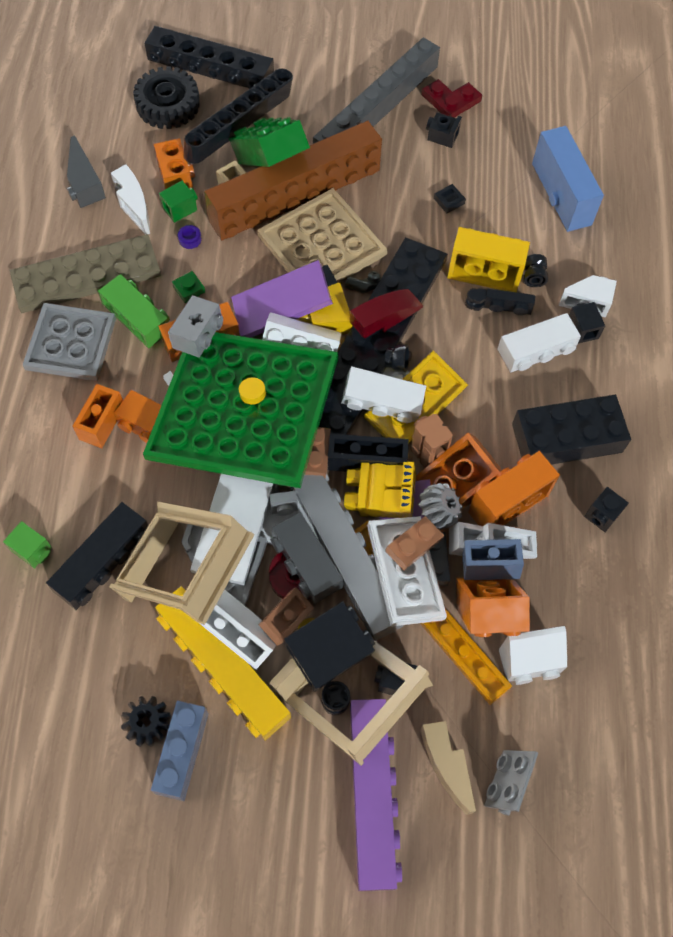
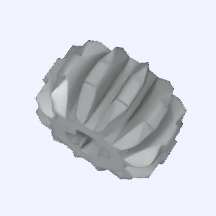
(440, 505)

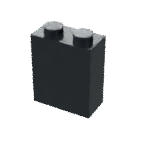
(329, 645)

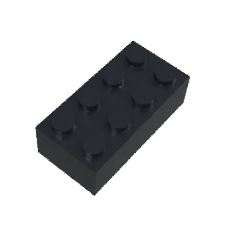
(572, 429)

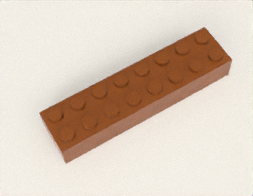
(294, 181)

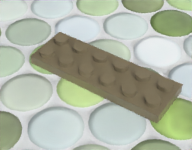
(83, 272)

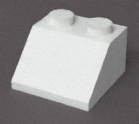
(534, 655)

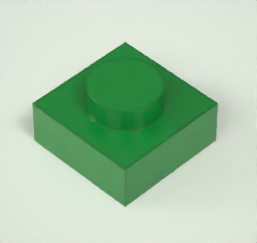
(187, 286)

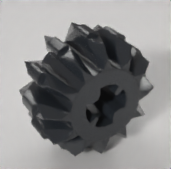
(138, 729)

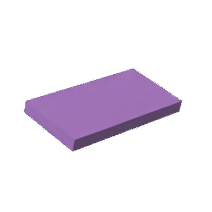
(287, 295)

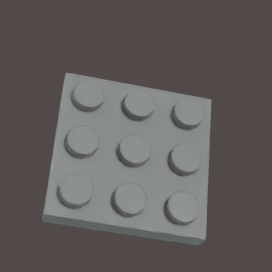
(69, 342)

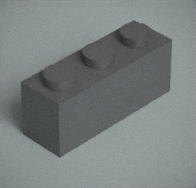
(306, 558)

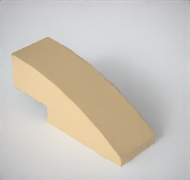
(448, 765)

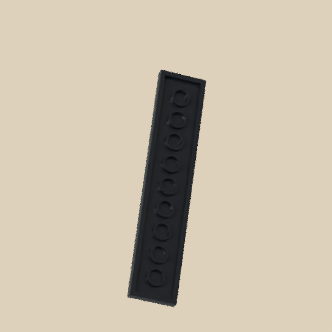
(411, 268)

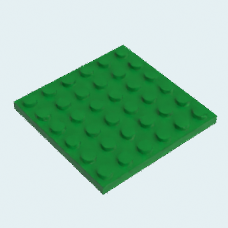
(214, 431)

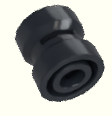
(536, 270)
(335, 693)

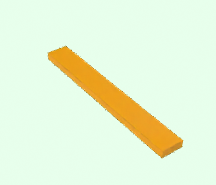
(460, 648)

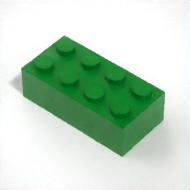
(269, 141)

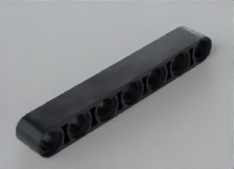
(239, 113)

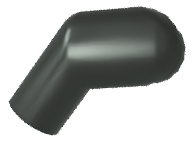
(363, 285)

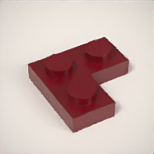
(451, 102)

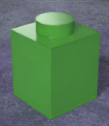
(28, 545)

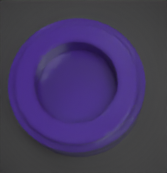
(189, 237)

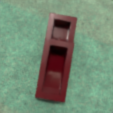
(384, 311)

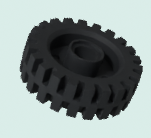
(166, 97)

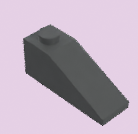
(83, 180)

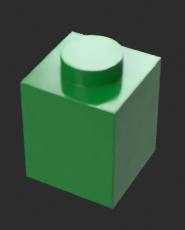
(178, 201)

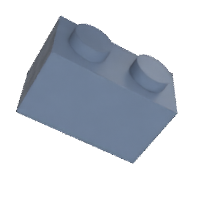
(492, 559)

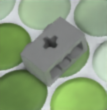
(195, 326)

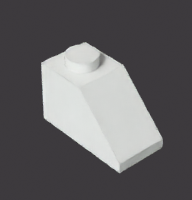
(590, 290)

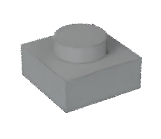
(284, 502)

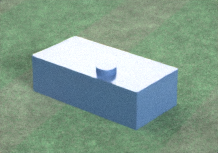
(567, 178)

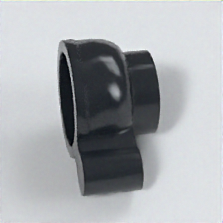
(398, 358)

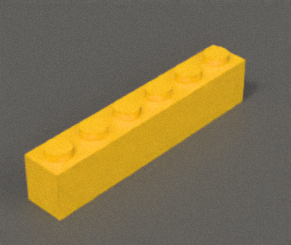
(227, 671)

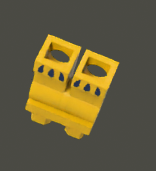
(382, 490)

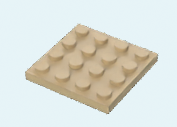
(324, 232)

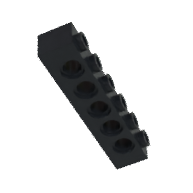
(207, 57)

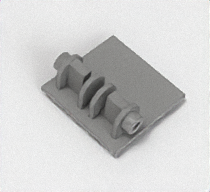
(510, 780)

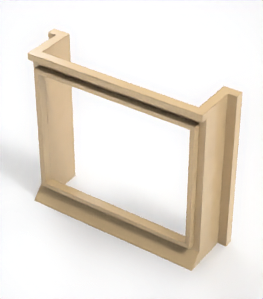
(211, 575)
(291, 681)

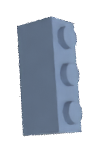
(180, 751)

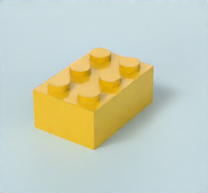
(488, 259)

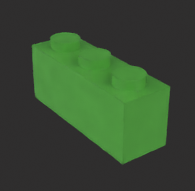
(133, 309)

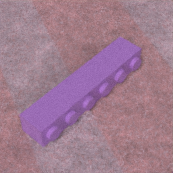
(375, 806)

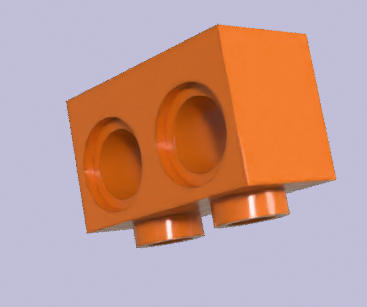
(172, 163)

